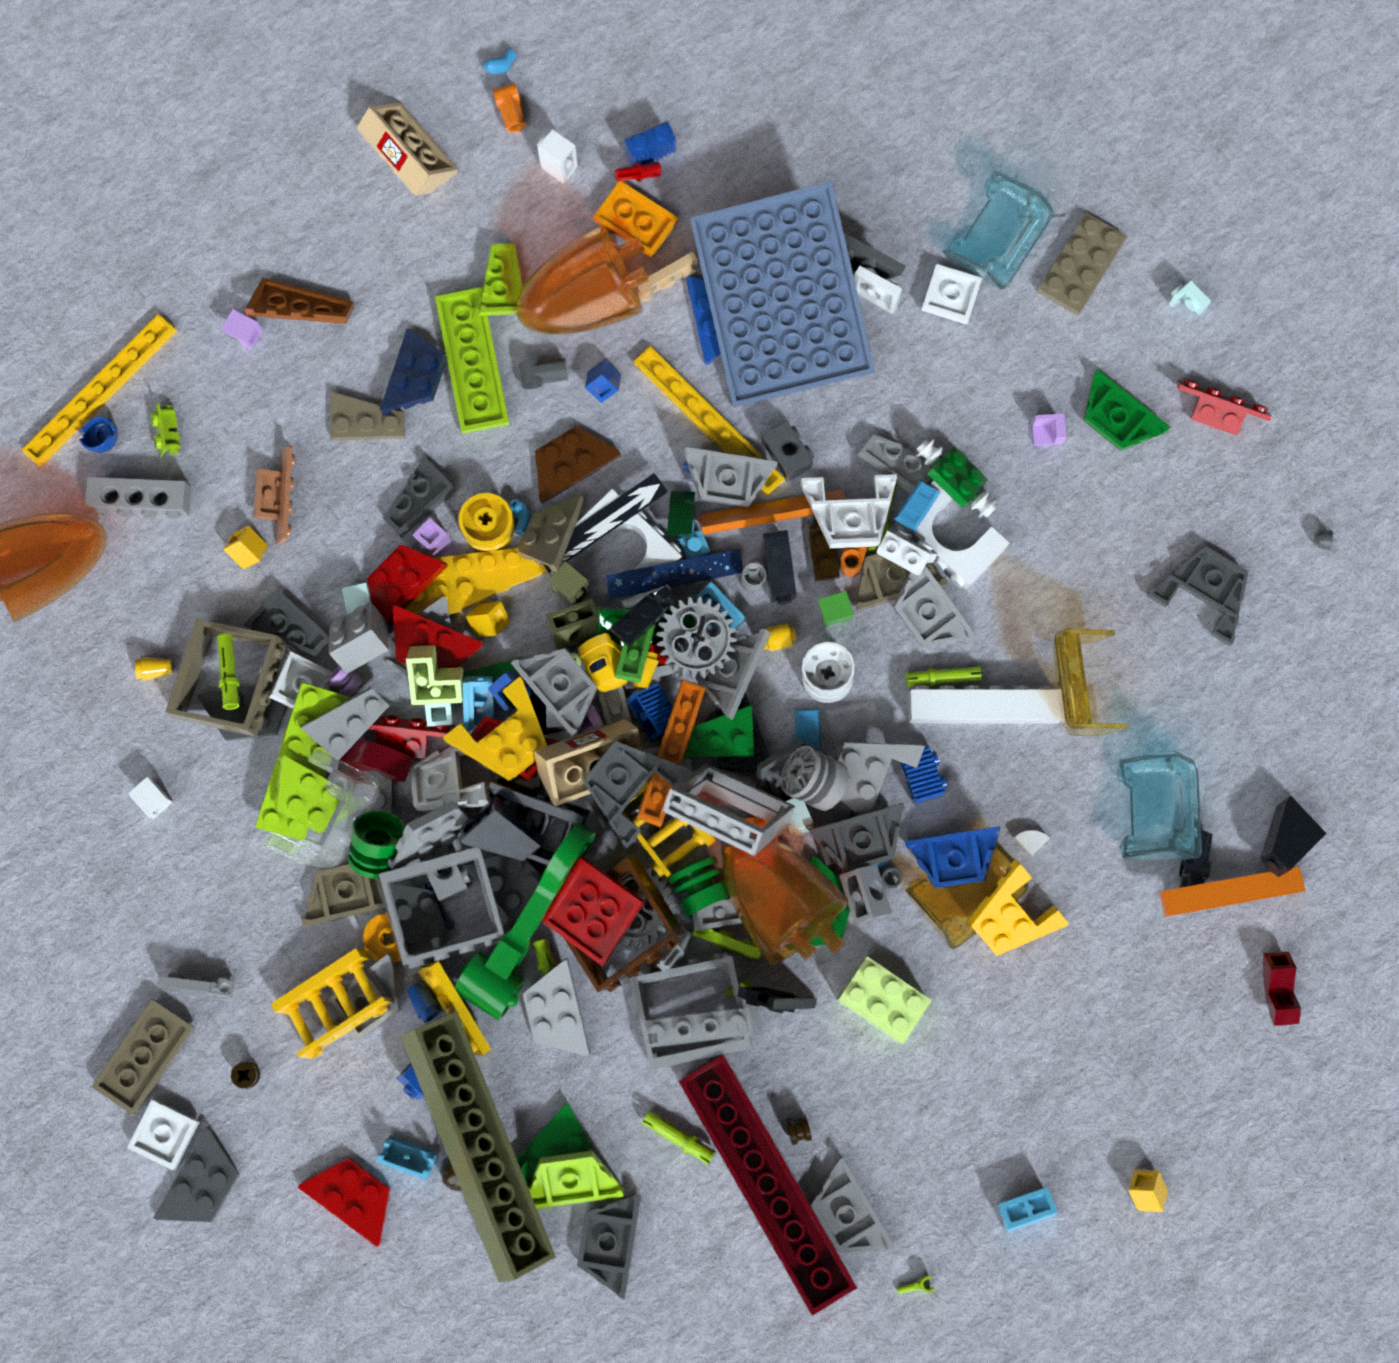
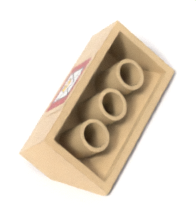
(406, 148)
(569, 761)

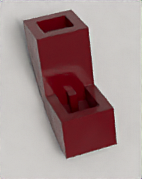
(376, 757)
(1279, 983)

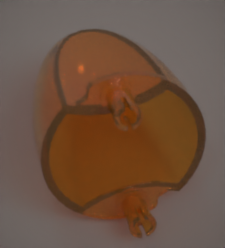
(583, 286)
(46, 558)
(782, 900)

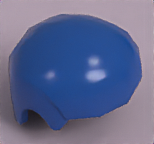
(99, 434)

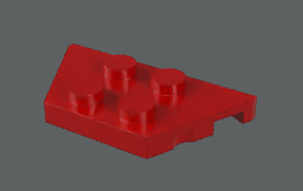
(402, 579)
(415, 630)
(352, 1197)

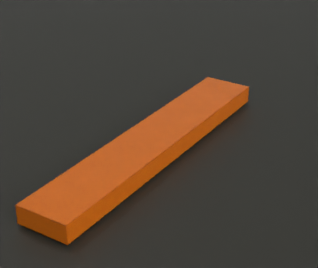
(761, 513)
(672, 749)
(1230, 892)

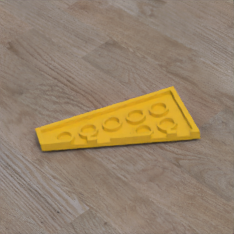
(475, 578)

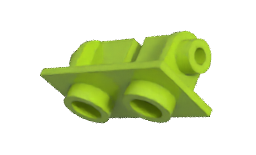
(163, 421)

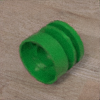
(374, 842)
(699, 885)

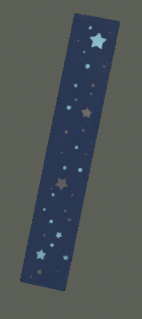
(674, 573)

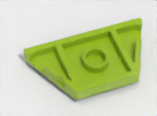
(304, 795)
(572, 1180)

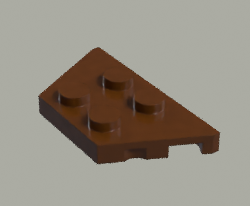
(570, 460)

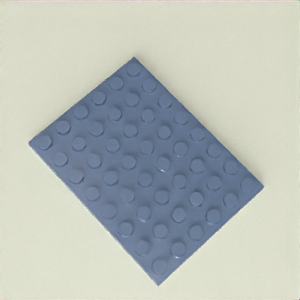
(782, 294)

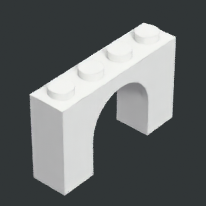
(658, 549)
(962, 565)

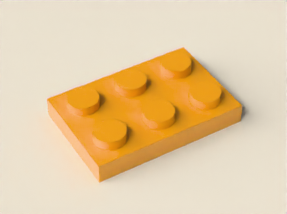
(633, 216)

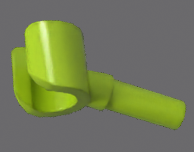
(919, 1285)

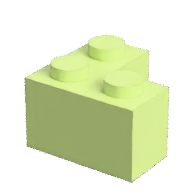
(428, 682)

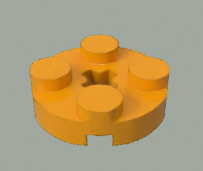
(374, 939)

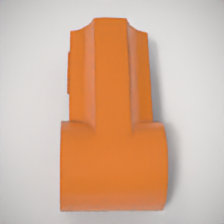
(508, 102)
(853, 553)

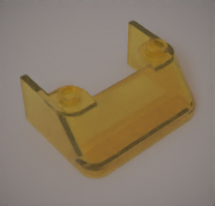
(1072, 682)

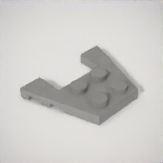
(867, 768)

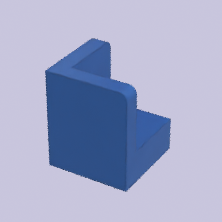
(603, 380)
(500, 684)

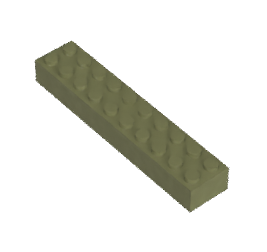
(478, 1147)

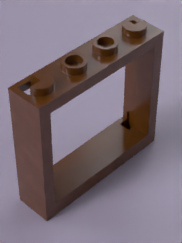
(594, 970)

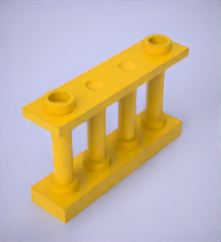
(661, 867)
(310, 991)

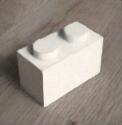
(557, 156)

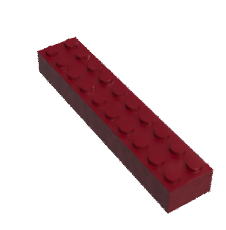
(767, 1185)

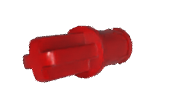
(638, 172)

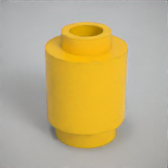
(780, 637)

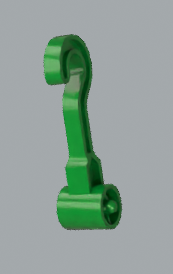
(492, 980)

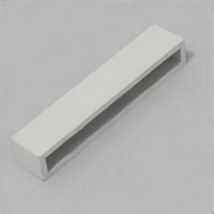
(984, 705)

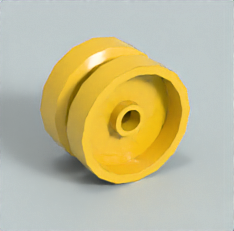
(490, 509)

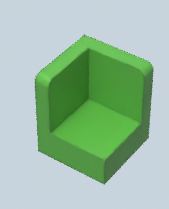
(835, 609)

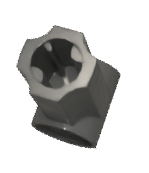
(536, 373)

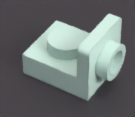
(1193, 297)

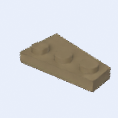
(363, 420)

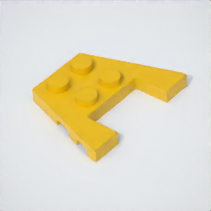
(510, 745)
(1005, 923)

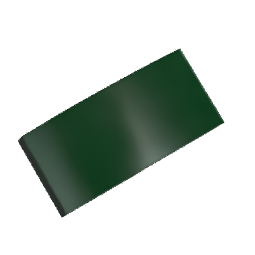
(681, 513)

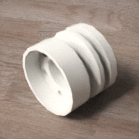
(823, 659)

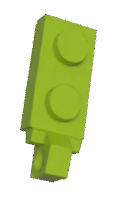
(726, 940)

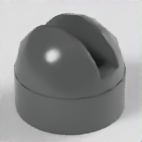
(1324, 539)
(888, 881)

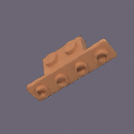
(273, 495)

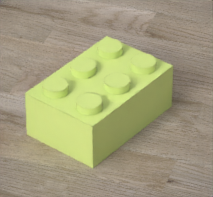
(884, 1000)

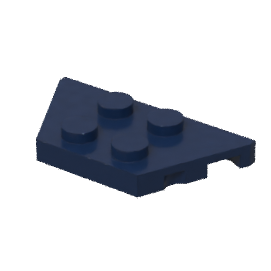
(414, 374)

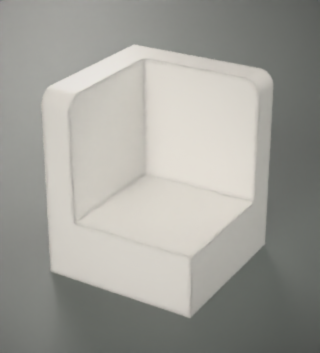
(150, 797)

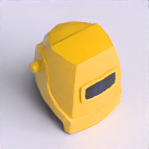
(601, 661)

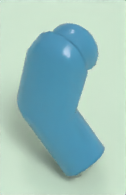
(500, 65)
(521, 514)

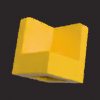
(245, 547)
(488, 619)
(1148, 1190)

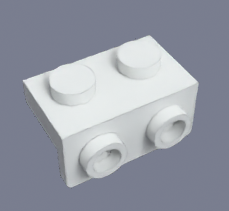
(905, 552)

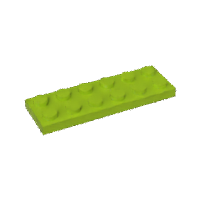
(471, 361)
(298, 746)

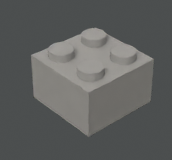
(358, 637)

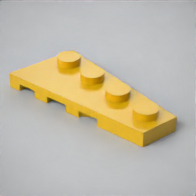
(450, 1001)

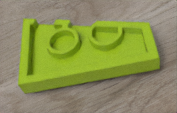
(501, 281)

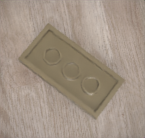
(1082, 264)
(143, 1057)

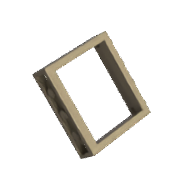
(191, 668)

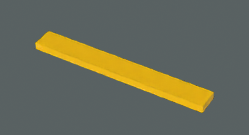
(98, 390)
(699, 411)

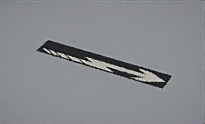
(613, 516)

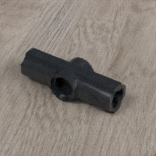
(1197, 870)

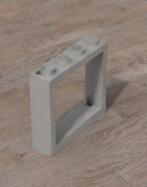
(686, 806)
(432, 865)
(694, 966)
(702, 1027)

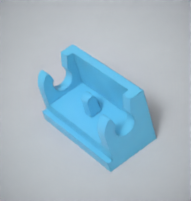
(717, 596)
(477, 700)
(408, 1157)
(1027, 1209)

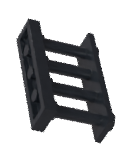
(530, 798)

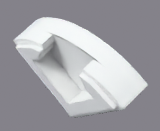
(1031, 840)

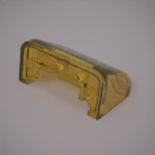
(952, 906)

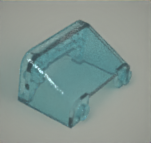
(1002, 231)
(1162, 807)

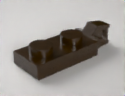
(823, 557)

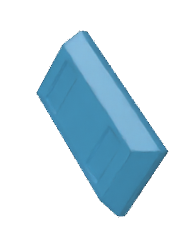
(917, 505)
(808, 726)

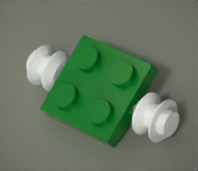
(957, 477)

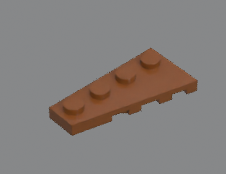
(292, 302)

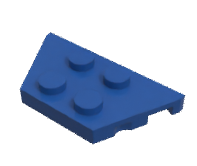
(703, 319)
(956, 856)

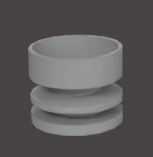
(814, 778)

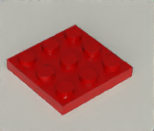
(593, 911)

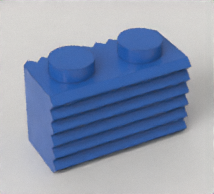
(650, 144)
(651, 710)
(925, 780)

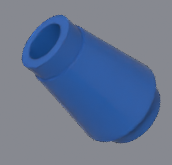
(424, 1003)

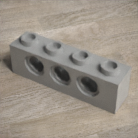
(101, 489)

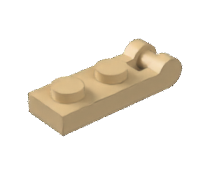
(668, 275)

